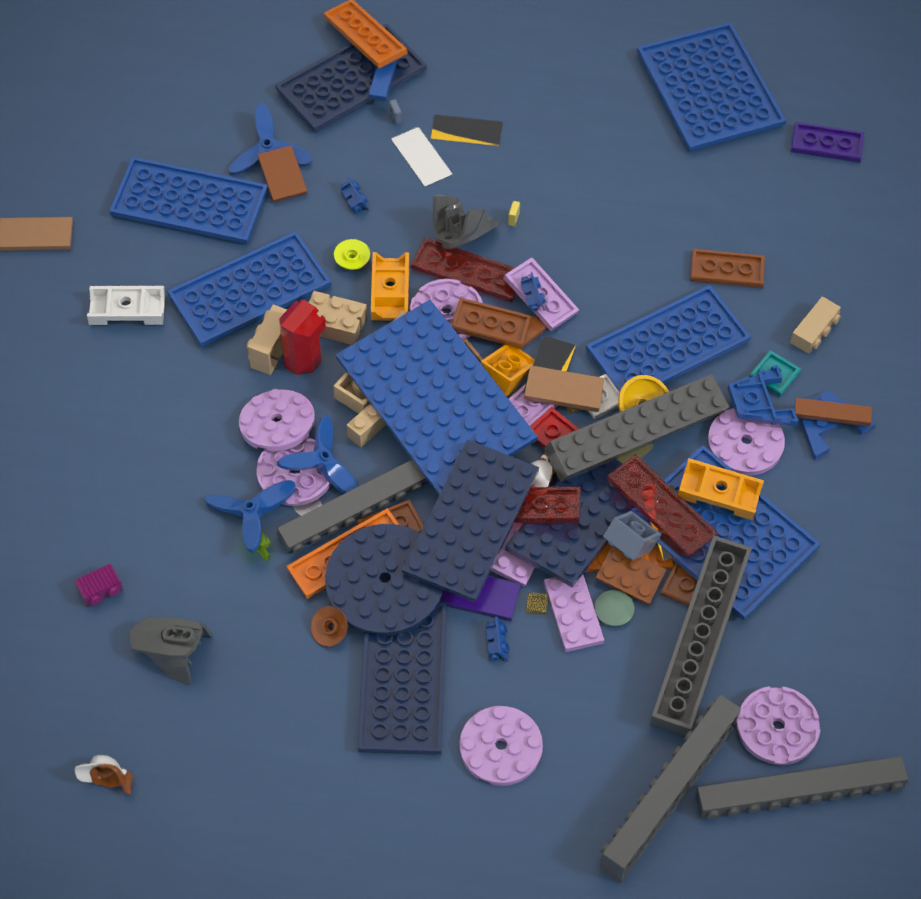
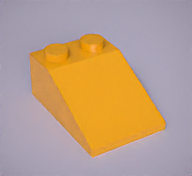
(508, 367)

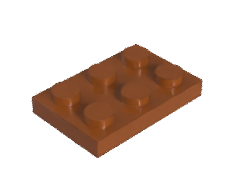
(634, 577)

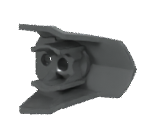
(454, 226)
(169, 643)

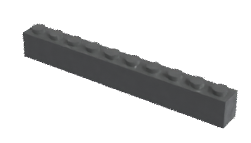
(350, 506)
(801, 788)

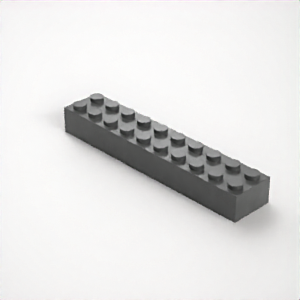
(635, 428)
(700, 636)
(669, 788)

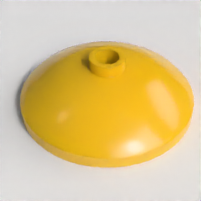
(639, 390)

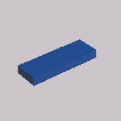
(382, 81)

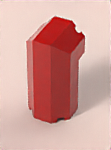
(301, 337)

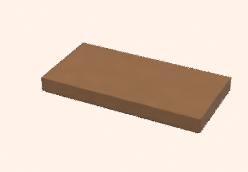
(36, 233)
(564, 388)

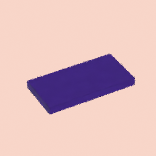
(827, 142)
(495, 599)

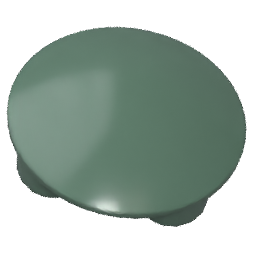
(614, 608)

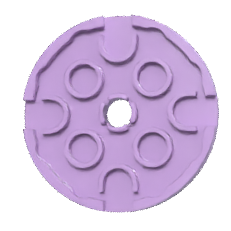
(445, 295)
(294, 427)
(751, 458)
(309, 483)
(778, 745)
(496, 765)

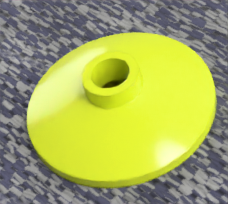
(352, 248)

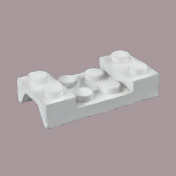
(146, 304)

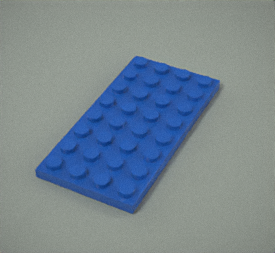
(189, 200)
(248, 287)
(670, 340)

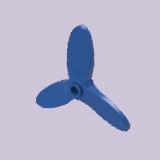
(266, 143)
(321, 459)
(253, 509)

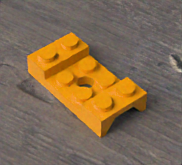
(386, 300)
(740, 494)

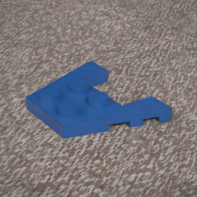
(753, 401)
(816, 428)

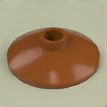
(322, 624)

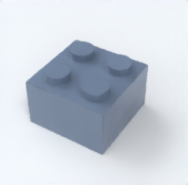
(631, 535)

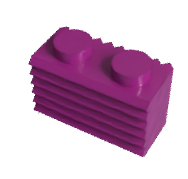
(98, 585)

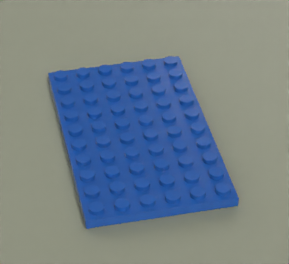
(433, 392)

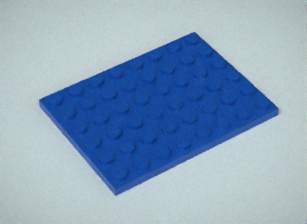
(710, 86)
(775, 541)

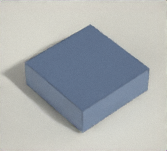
(395, 112)

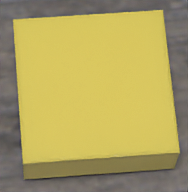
(514, 213)

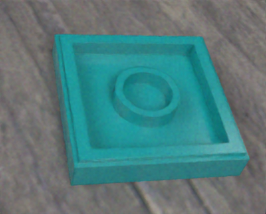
(788, 371)

